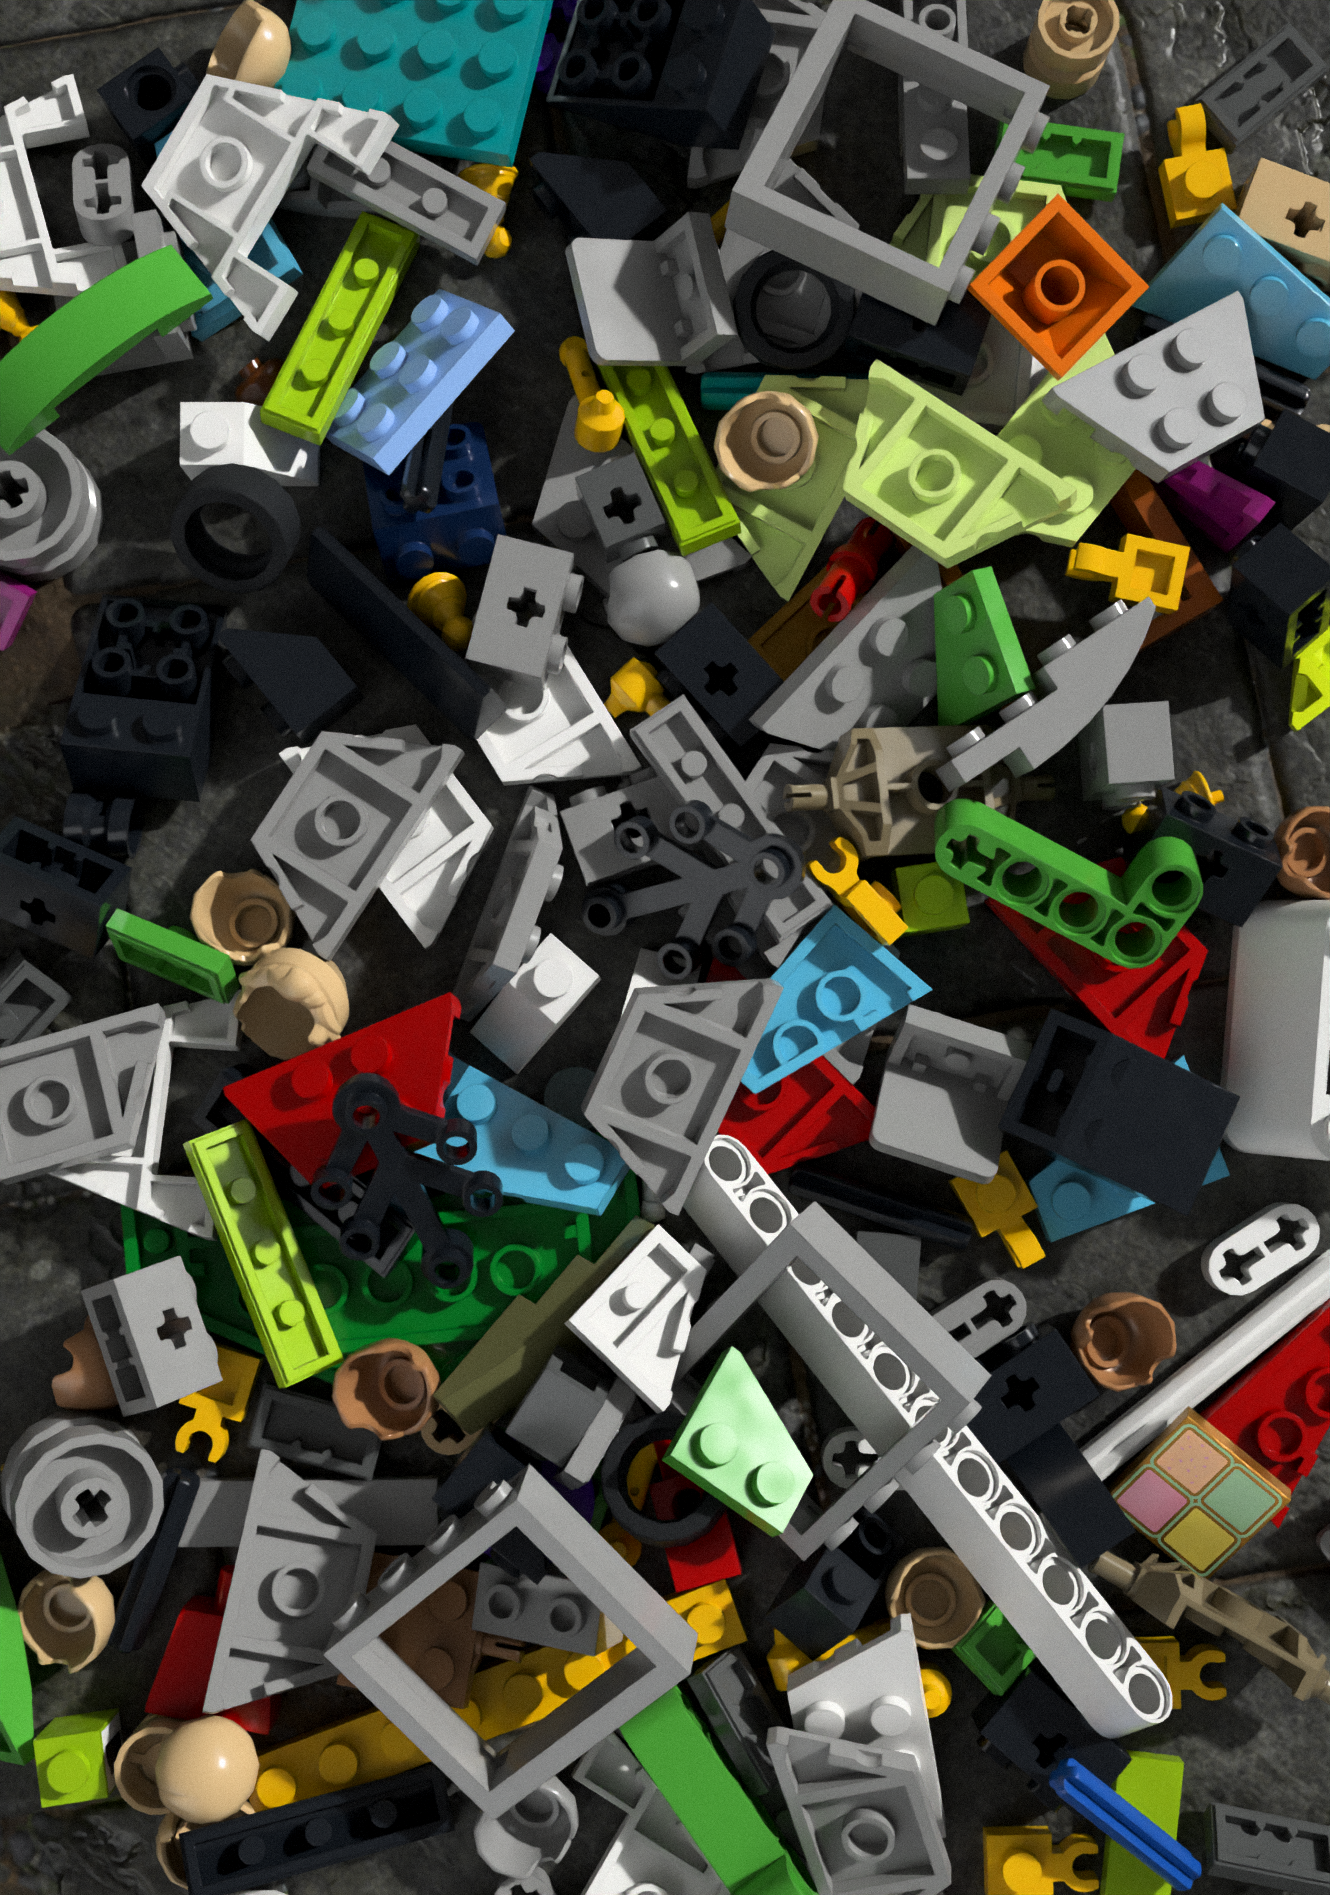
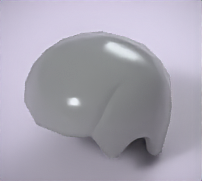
(651, 597)
(529, 1832)

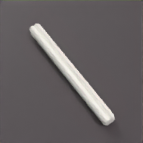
(1210, 1368)

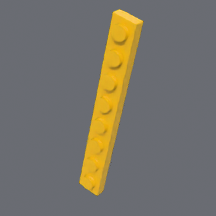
(501, 1700)

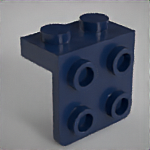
(458, 530)

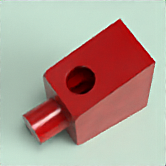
(706, 1559)
(188, 1662)

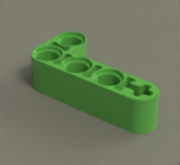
(1062, 872)
(713, 1799)

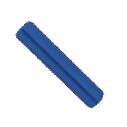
(1125, 1824)

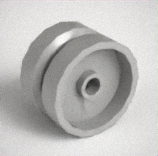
(46, 510)
(81, 1493)

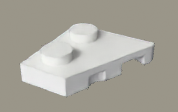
(643, 1316)

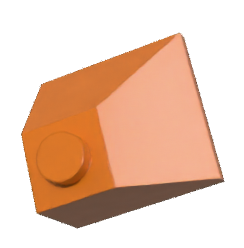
(1057, 287)

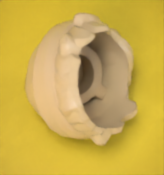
(292, 1002)

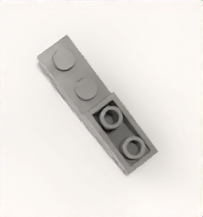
(930, 123)
(1070, 693)

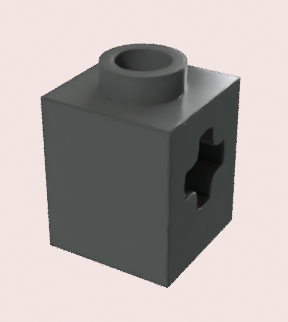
(623, 484)
(559, 1407)

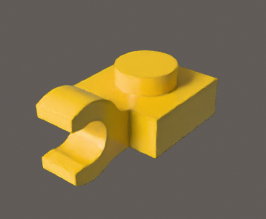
(1195, 178)
(1136, 570)
(867, 905)
(1001, 1208)

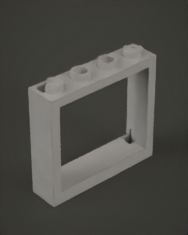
(840, 249)
(892, 1317)
(505, 1778)

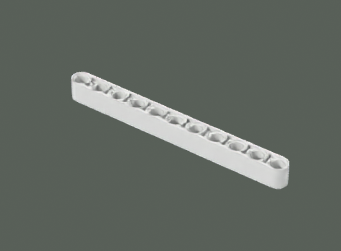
(960, 1484)

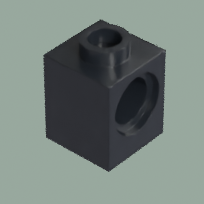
(136, 87)

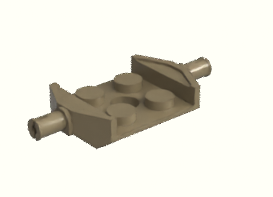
(876, 794)
(1173, 1588)

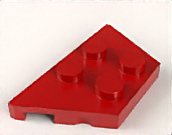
(1131, 1003)
(295, 1097)
(799, 1115)

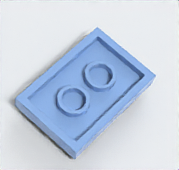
(416, 378)

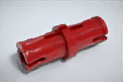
(851, 570)

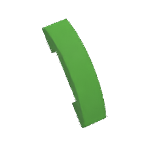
(90, 336)

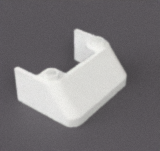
(1279, 1031)

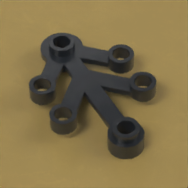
(698, 884)
(405, 1175)

